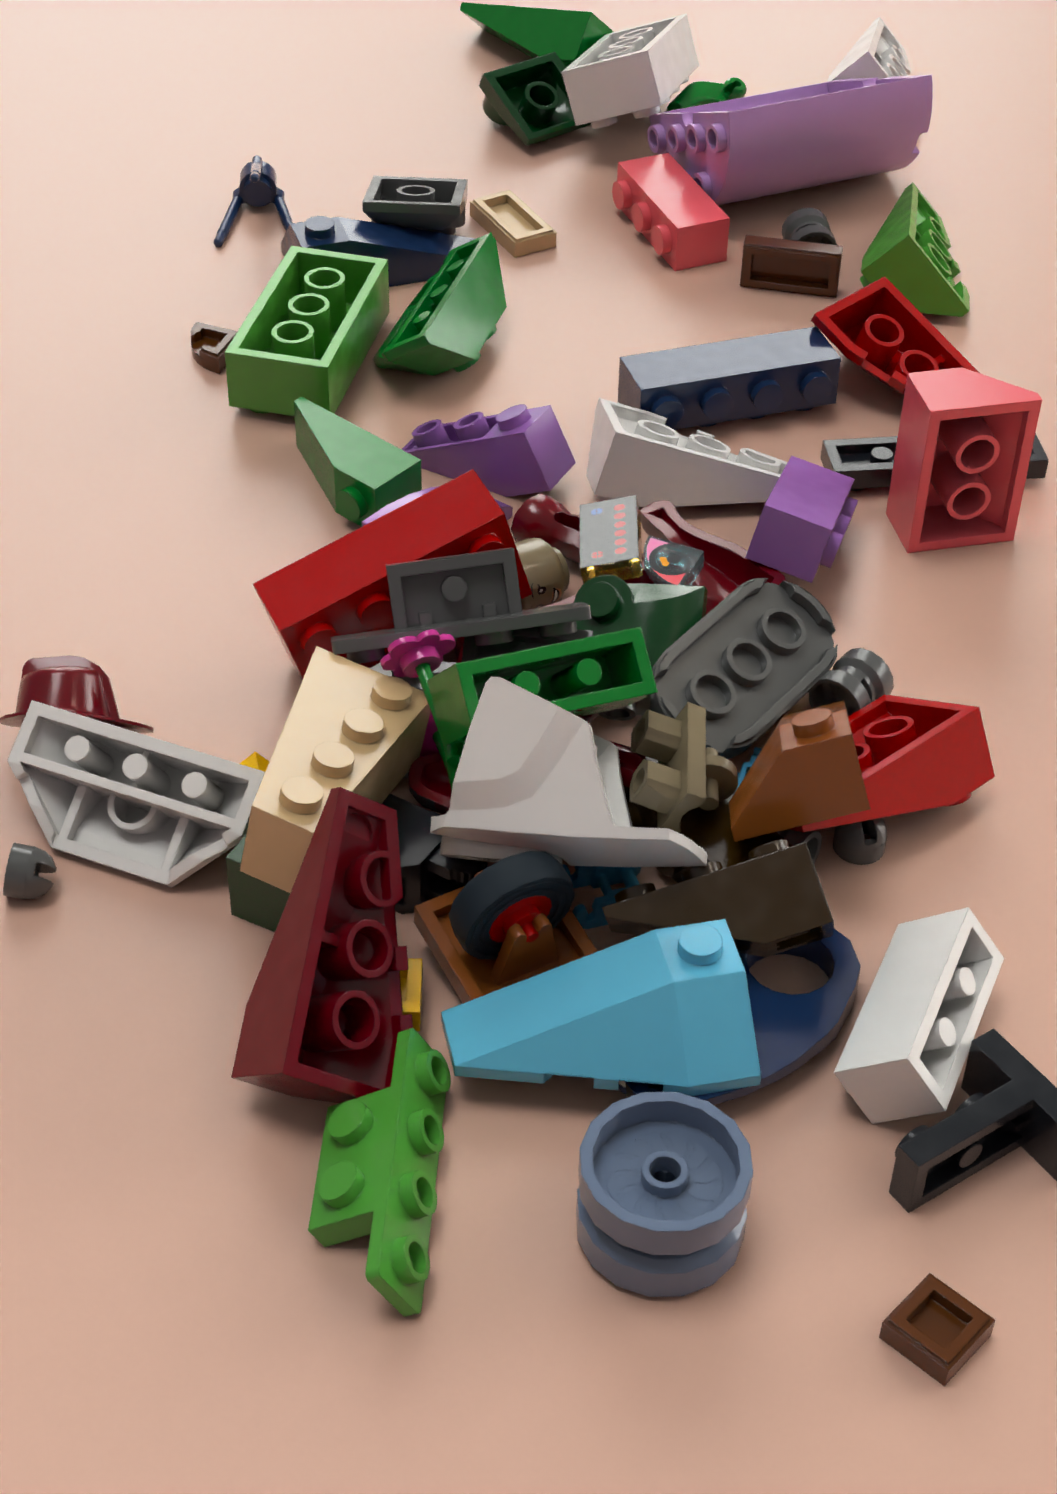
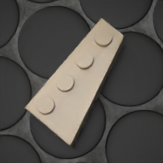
(341, 732)

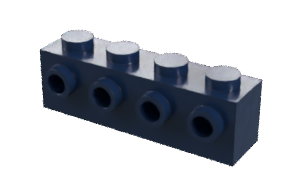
(732, 378)

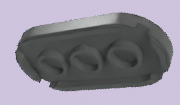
(747, 662)

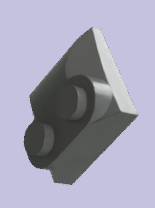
(417, 202)

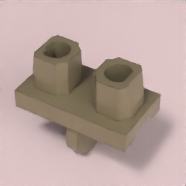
(686, 770)

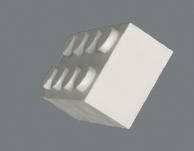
(631, 72)

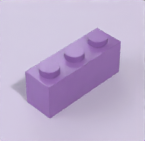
(803, 520)

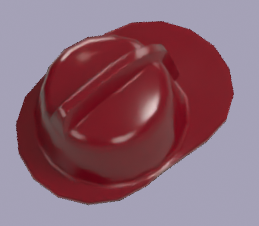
(70, 685)

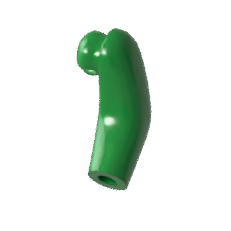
(708, 92)

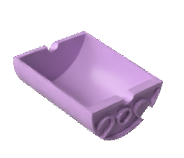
(797, 135)

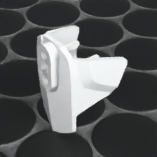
(549, 785)

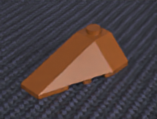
(801, 775)

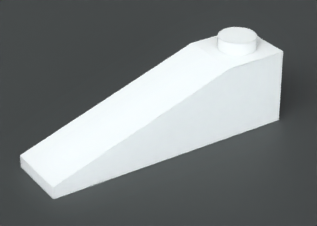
(645, 458)

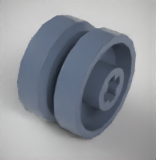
(663, 1193)

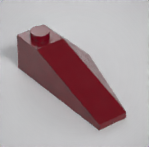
(331, 981)

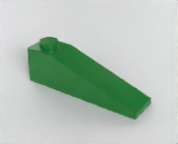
(539, 29)

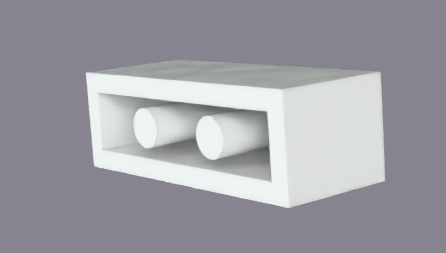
(920, 1017)

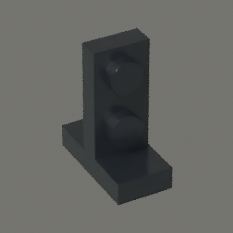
(1006, 1109)

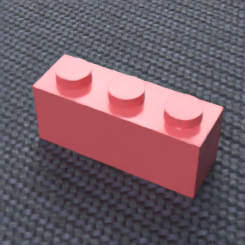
(671, 211)

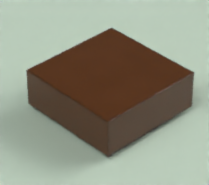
(937, 1329)

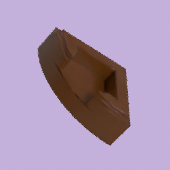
(209, 345)

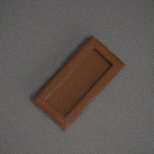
(791, 266)

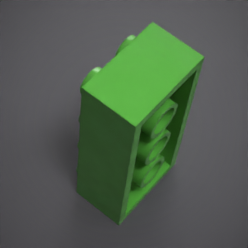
(308, 331)

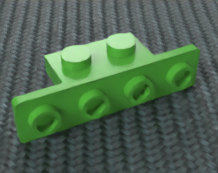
(383, 1171)

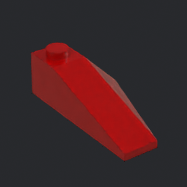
(887, 335)
(915, 756)

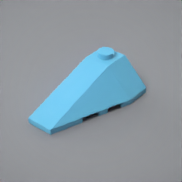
(640, 1011)

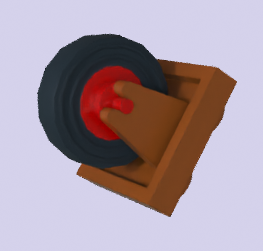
(504, 925)

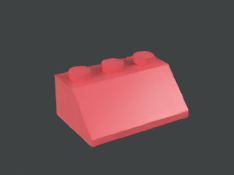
(960, 459)

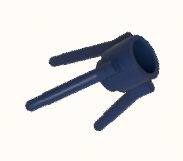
(257, 189)

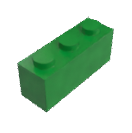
(576, 675)

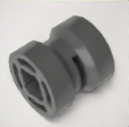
(808, 226)
(855, 679)

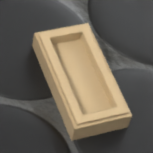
(513, 223)

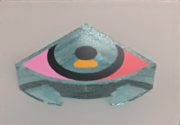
(671, 562)

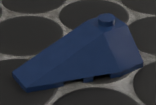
(410, 252)

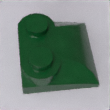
(530, 99)
(659, 609)

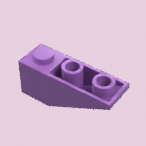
(509, 451)

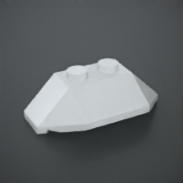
(129, 795)

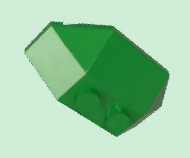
(449, 314)

